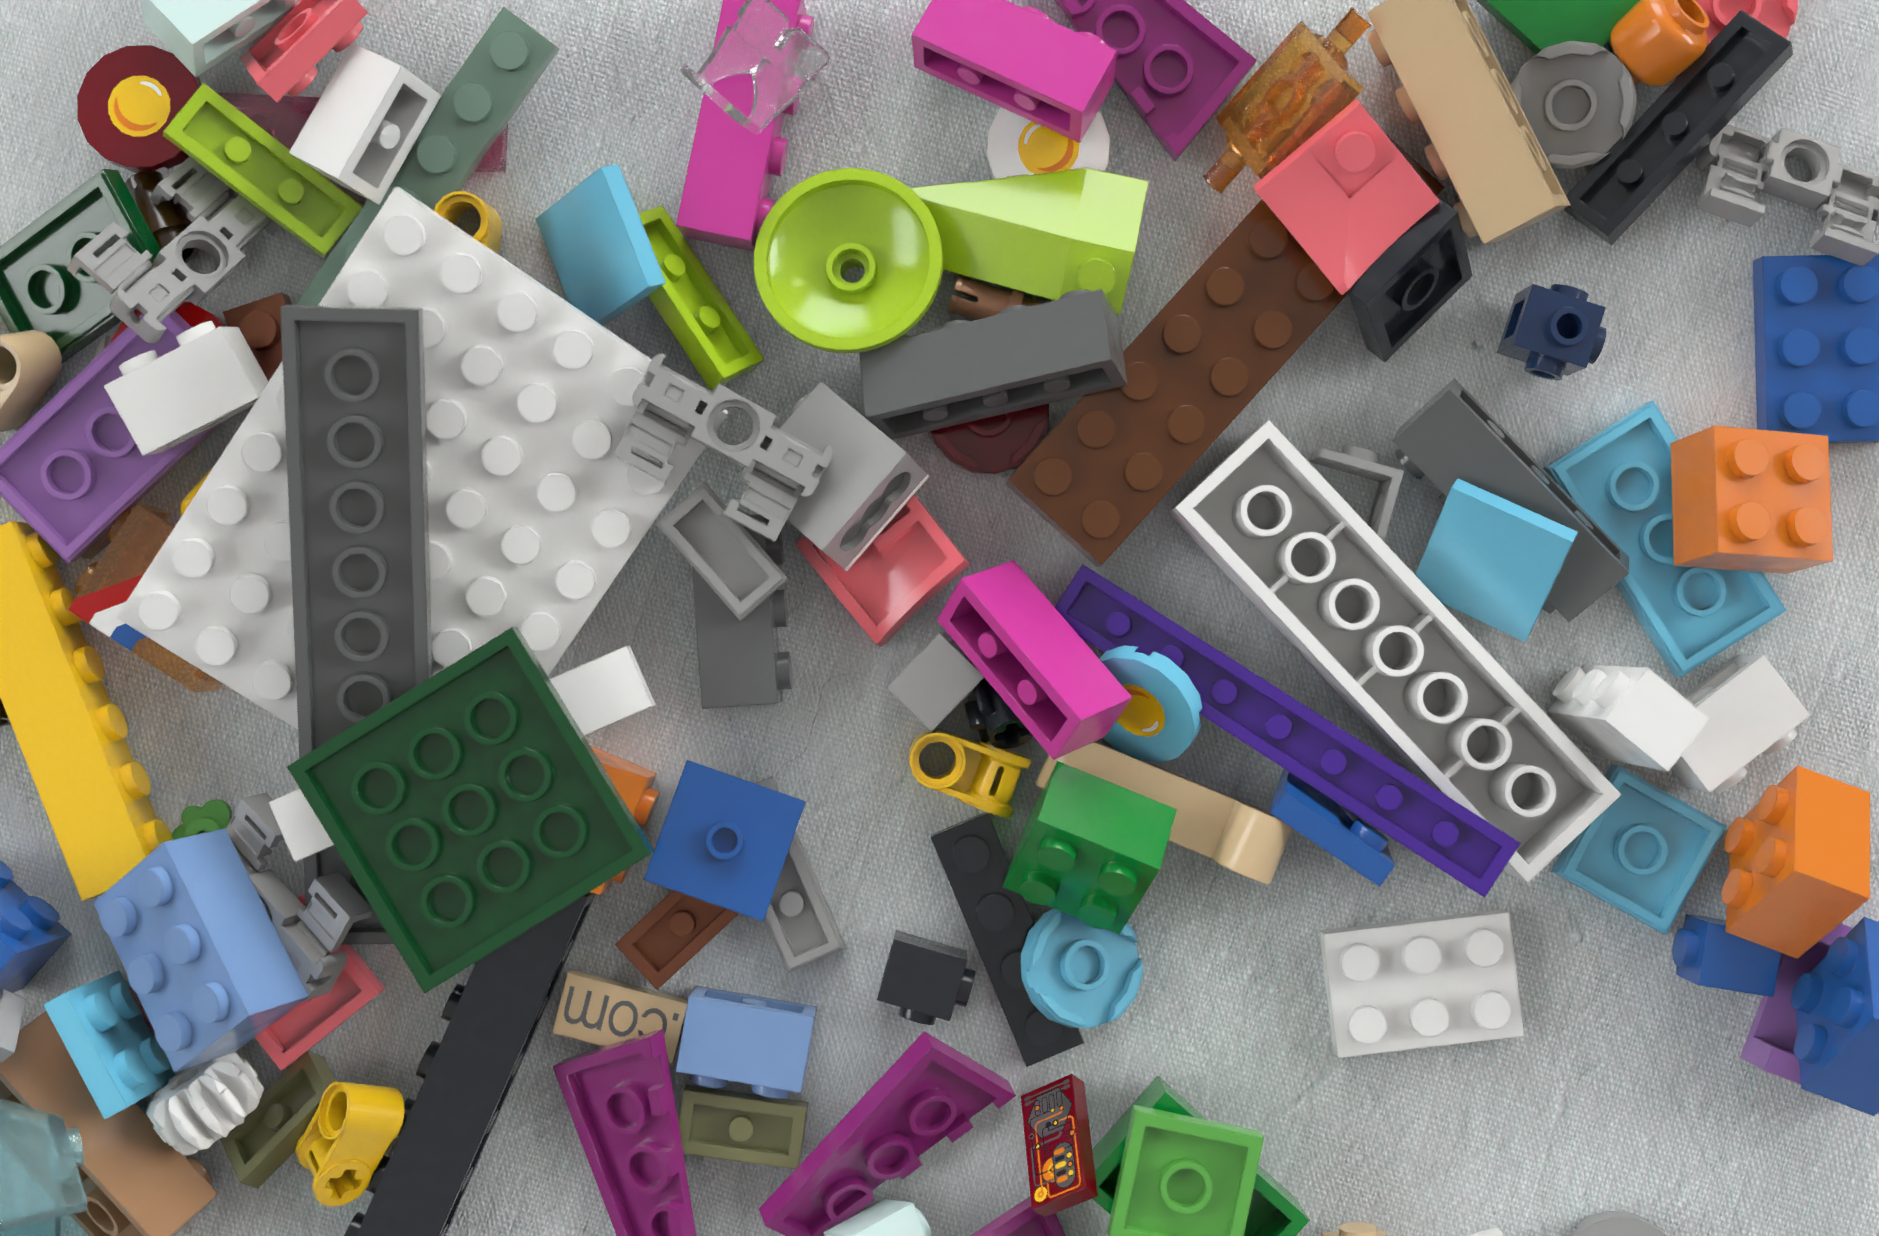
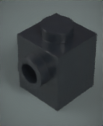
(925, 978)

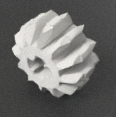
(205, 1103)

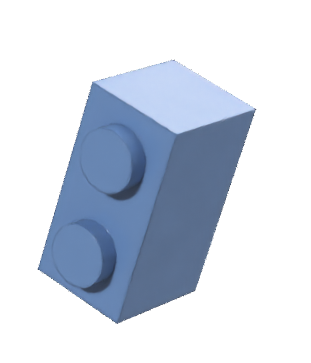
(746, 1041)

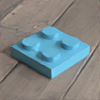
(110, 1043)

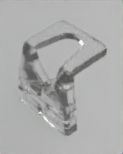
(770, 51)

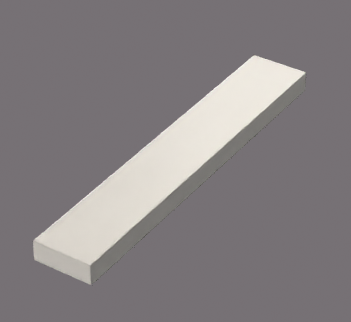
(593, 694)

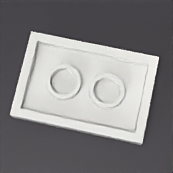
(1421, 983)

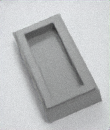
(722, 551)

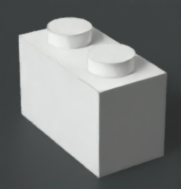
(365, 123)
(188, 388)
(1748, 715)

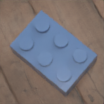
(199, 948)

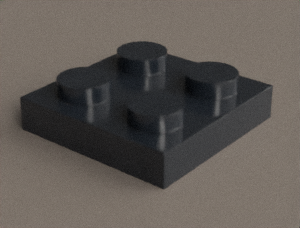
(1411, 281)

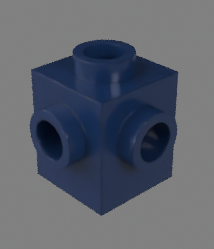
(1553, 331)

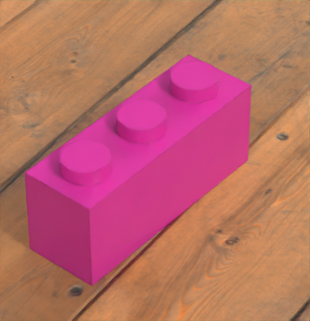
(1017, 61)
(1033, 659)

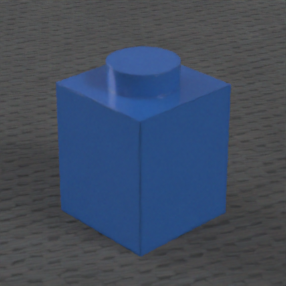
(1722, 960)

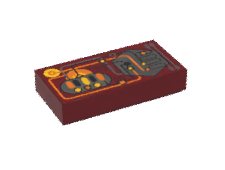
(1058, 1146)

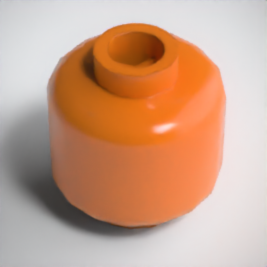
(1660, 39)

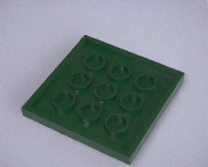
(470, 809)

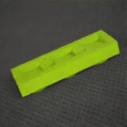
(262, 170)
(696, 307)

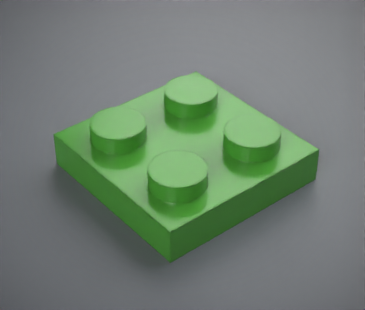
(1184, 1176)

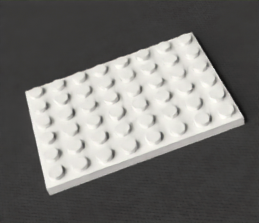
(519, 472)

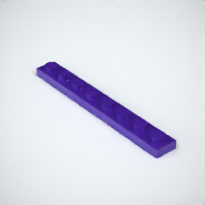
(1297, 736)

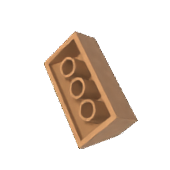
(127, 1171)

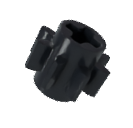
(995, 719)

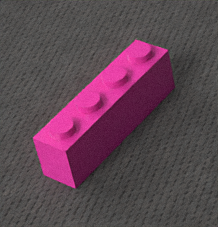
(729, 165)

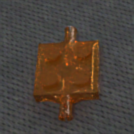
(1288, 99)

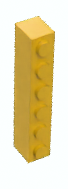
(67, 721)

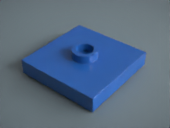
(724, 840)

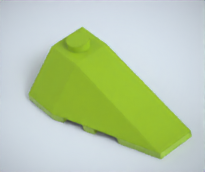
(1042, 230)

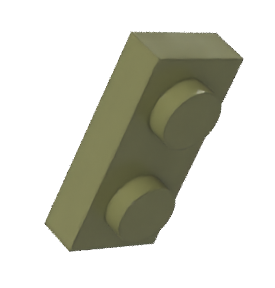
(278, 1121)
(742, 1126)

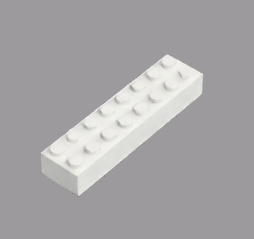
(1391, 648)

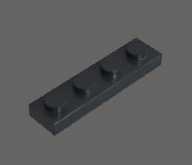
(1678, 126)
(999, 928)

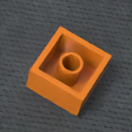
(1751, 500)
(1798, 862)

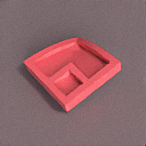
(1346, 195)
(895, 572)

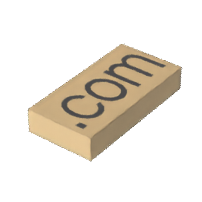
(613, 1011)

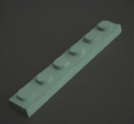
(458, 130)

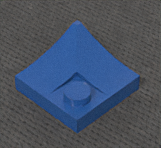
(1332, 827)

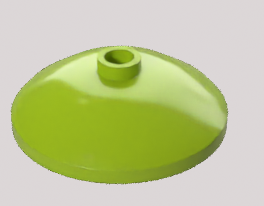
(839, 224)

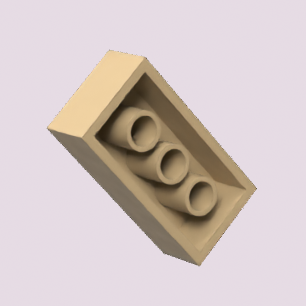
(1469, 114)

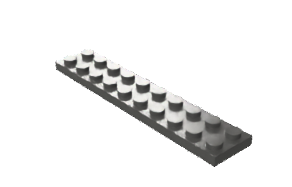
(355, 526)

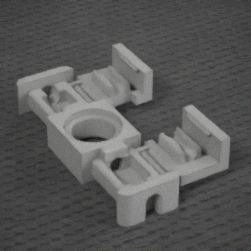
(1846, 193)
(168, 282)
(672, 412)
(305, 931)

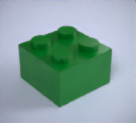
(1090, 848)

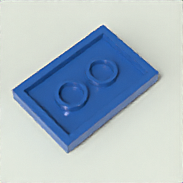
(1817, 346)

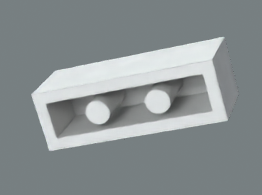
(1627, 714)

